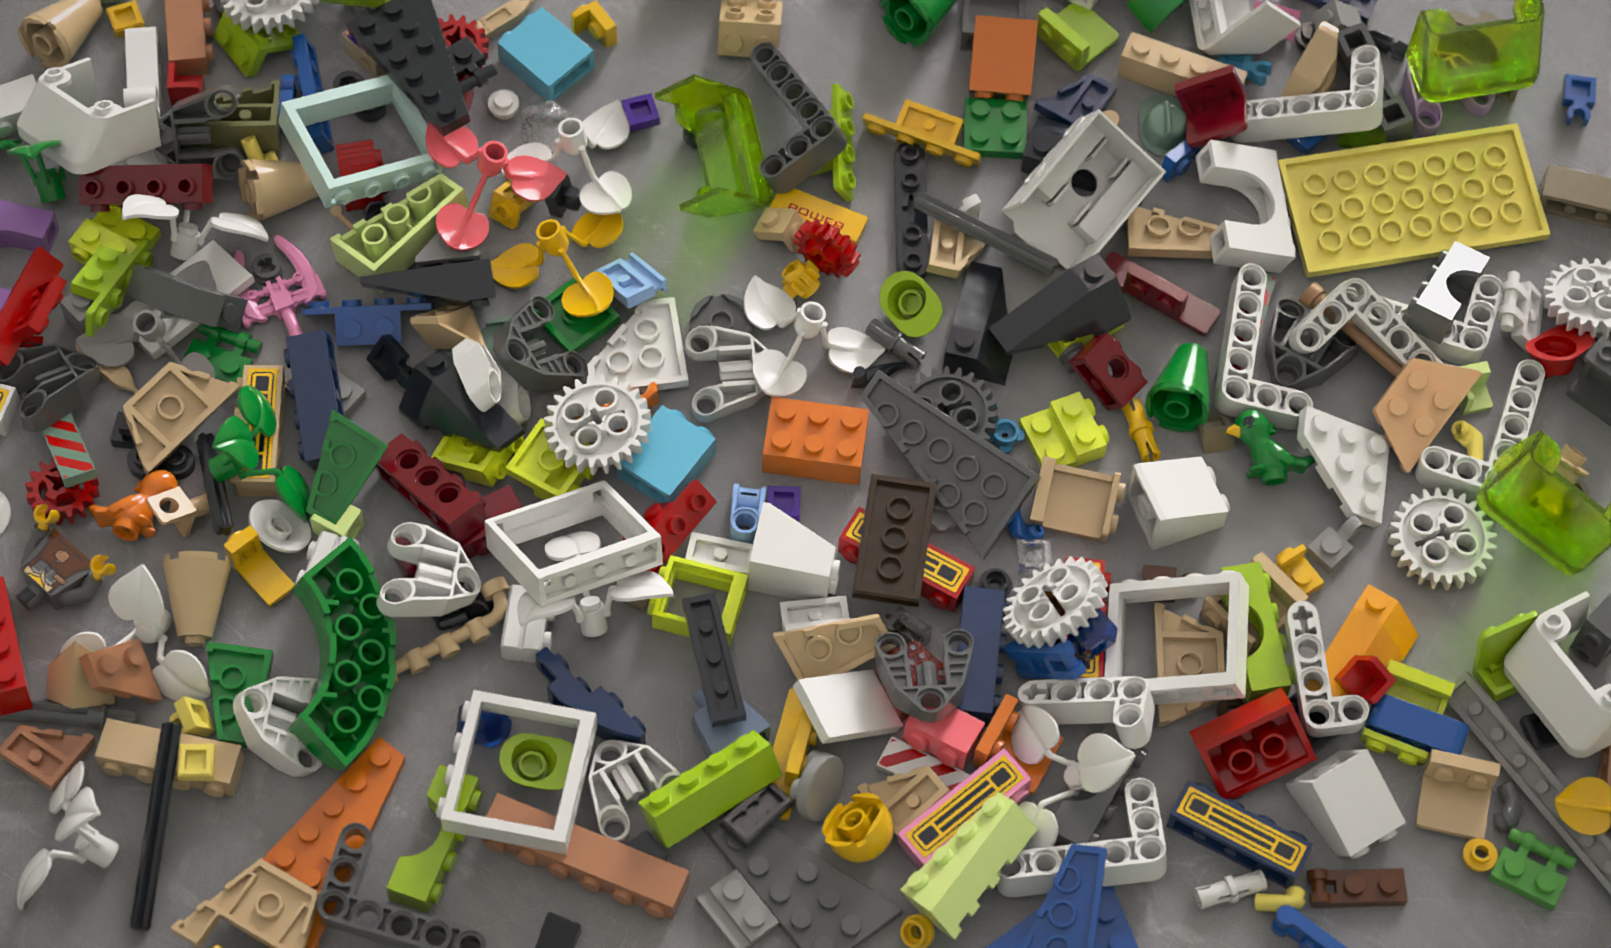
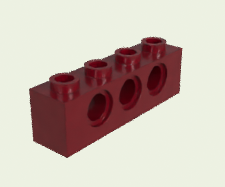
(431, 488)

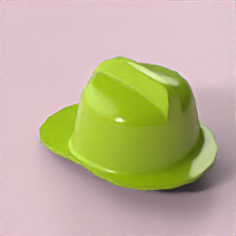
(910, 304)
(536, 760)

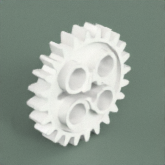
(267, 13)
(1580, 297)
(609, 445)
(1442, 539)
(1033, 617)

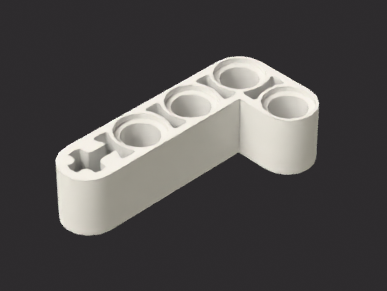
(143, 68)
(1316, 669)
(1096, 700)

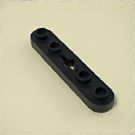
(911, 238)

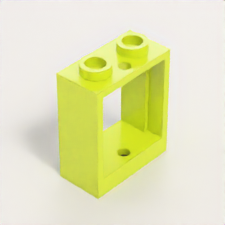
(706, 575)

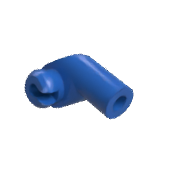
(1024, 531)

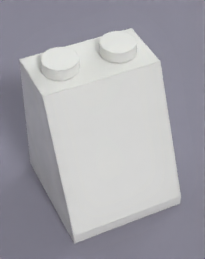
(1175, 500)
(791, 559)
(1347, 802)

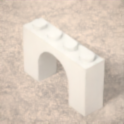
(1258, 177)

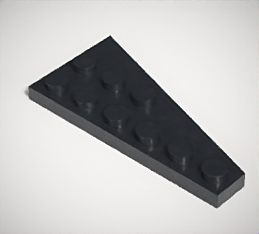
(413, 52)

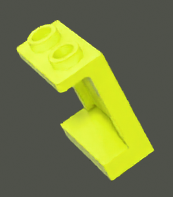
(1416, 688)

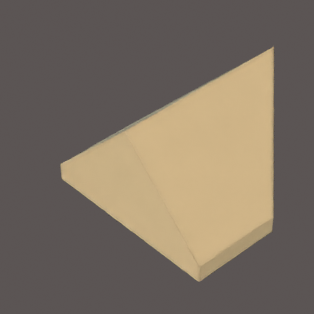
(447, 326)
(69, 684)

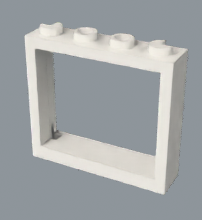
(585, 572)
(1188, 687)
(505, 831)

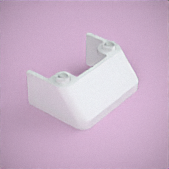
(1234, 29)
(90, 130)
(1553, 684)

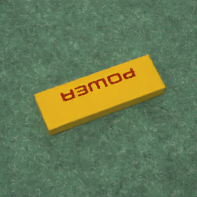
(813, 208)

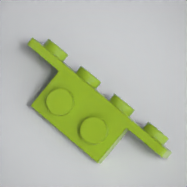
(842, 164)
(106, 281)

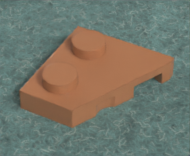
(122, 671)
(45, 753)

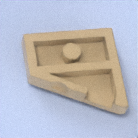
(951, 250)
(908, 794)

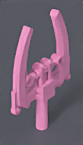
(281, 301)

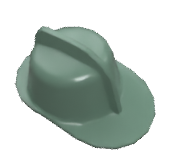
(1162, 124)

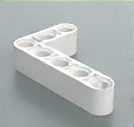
(1322, 112)
(1358, 313)
(1461, 334)
(1243, 355)
(1511, 419)
(1130, 851)

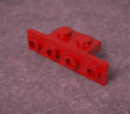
(30, 302)
(678, 518)

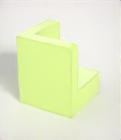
(1478, 396)
(348, 525)

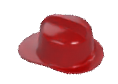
(1558, 349)

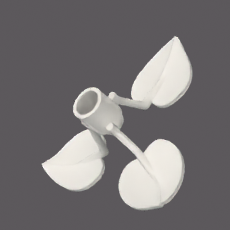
(603, 128)
(186, 236)
(780, 375)
(139, 599)
(591, 611)
(1099, 767)
(78, 813)

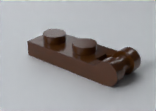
(1357, 888)

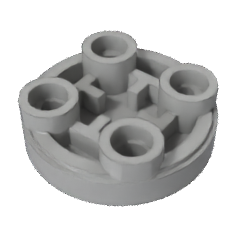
(818, 786)

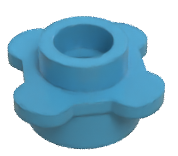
(1014, 434)

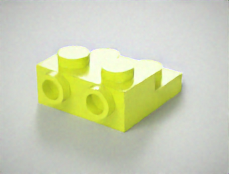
(112, 232)
(1066, 432)
(473, 461)
(541, 470)

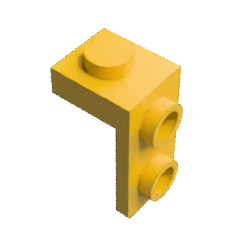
(257, 567)

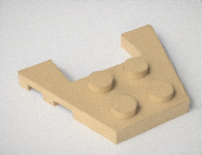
(261, 904)

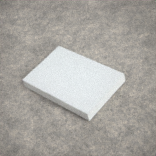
(847, 706)

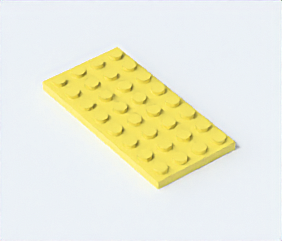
(1412, 199)

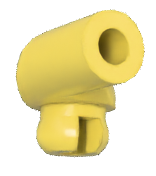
(254, 151)
(1469, 438)
(1272, 902)

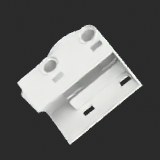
(1074, 226)

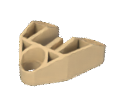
(1317, 65)

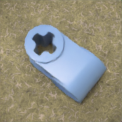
(746, 511)

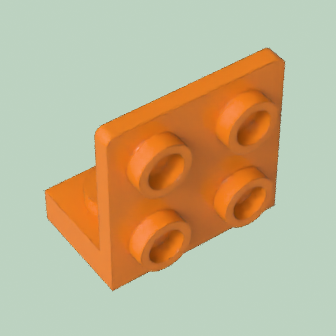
(999, 736)

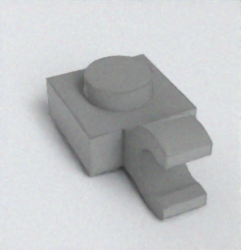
(1334, 547)

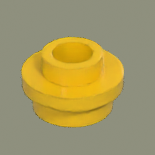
(1475, 863)
(909, 931)

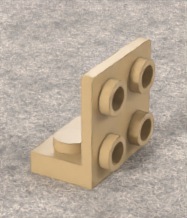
(1456, 794)

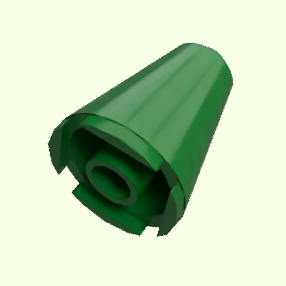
(914, 19)
(1181, 390)

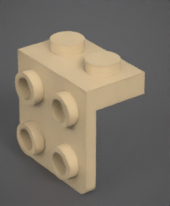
(747, 24)

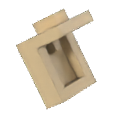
(779, 225)

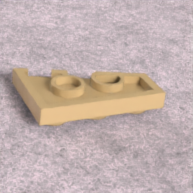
(1162, 235)
(831, 646)

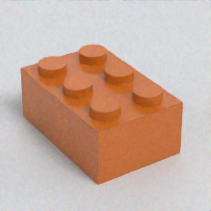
(815, 440)

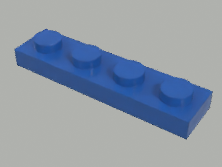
(309, 83)

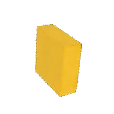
(124, 17)

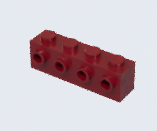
(174, 183)

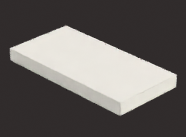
(229, 278)

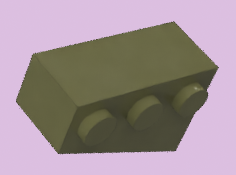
(254, 115)

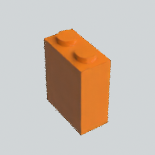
(1002, 57)

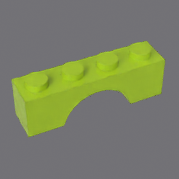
(1267, 666)
(419, 877)

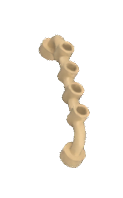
(447, 643)

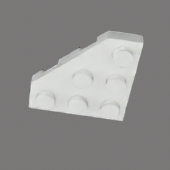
(645, 349)
(1349, 461)

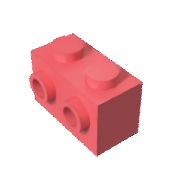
(949, 739)

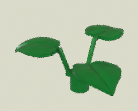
(47, 180)
(240, 453)

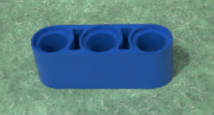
(1417, 725)

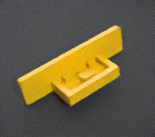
(926, 128)
(792, 744)

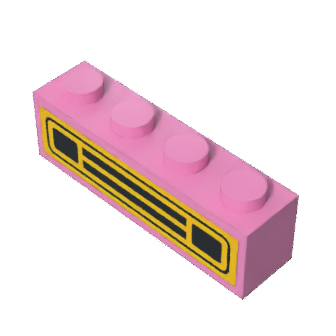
(944, 818)

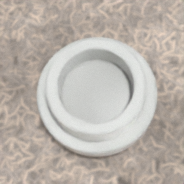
(503, 104)

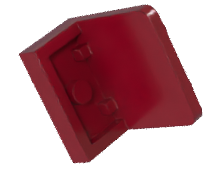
(1213, 106)

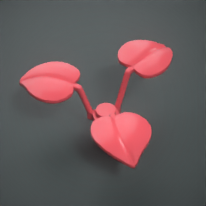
(530, 176)

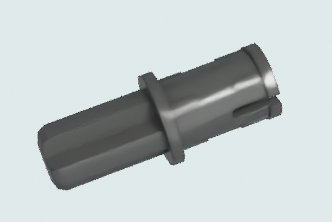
(895, 342)

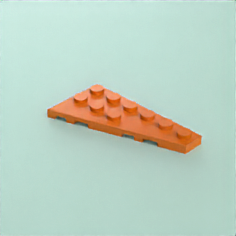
(354, 797)

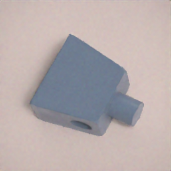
(717, 738)

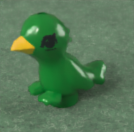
(1268, 457)

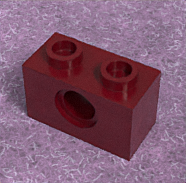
(1092, 367)

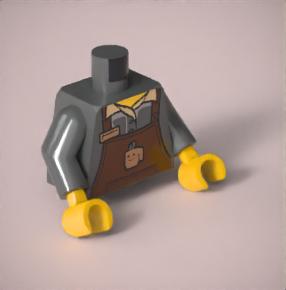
(57, 567)

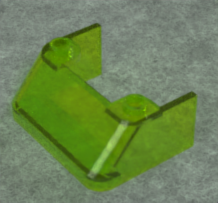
(726, 146)

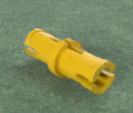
(1141, 431)

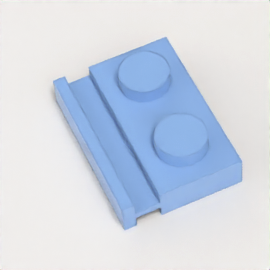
(633, 280)

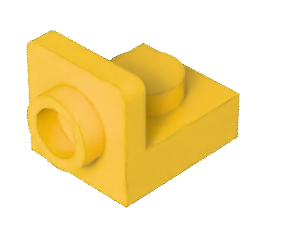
(597, 21)
(507, 206)
(1299, 570)

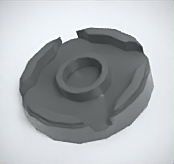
(719, 311)

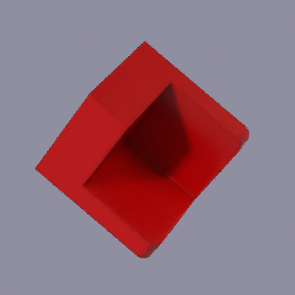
(182, 86)
(1365, 677)

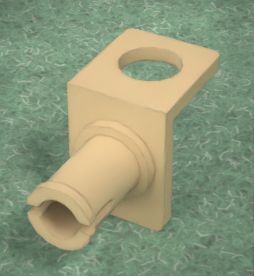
(181, 511)

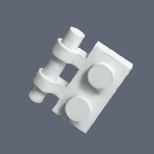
(1521, 309)

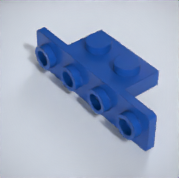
(367, 324)

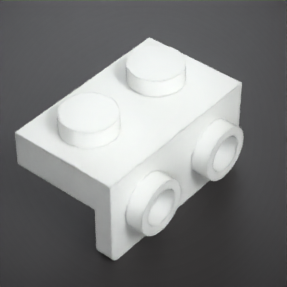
(813, 612)

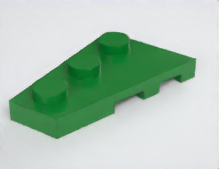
(343, 468)
(231, 672)

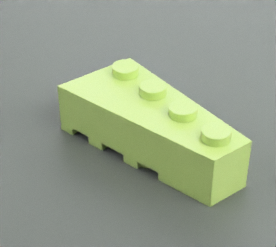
(398, 232)
(969, 864)

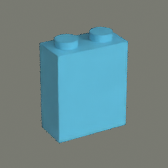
(545, 54)
(671, 458)

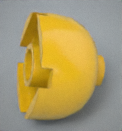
(859, 828)

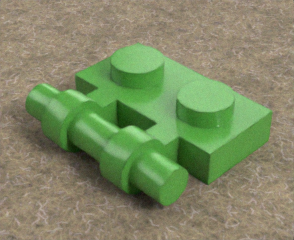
(1528, 878)

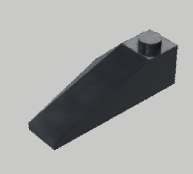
(969, 341)
(440, 401)

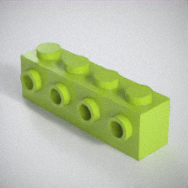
(710, 788)

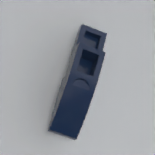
(575, 693)

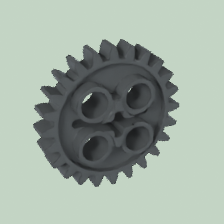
(982, 407)

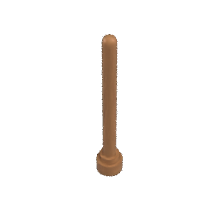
(1315, 294)

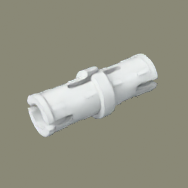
(1230, 889)

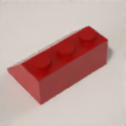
(1253, 744)

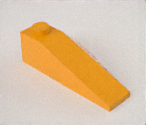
(1372, 628)

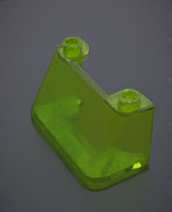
(1476, 57)
(1544, 506)

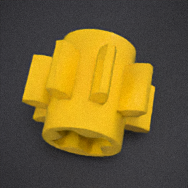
(800, 279)

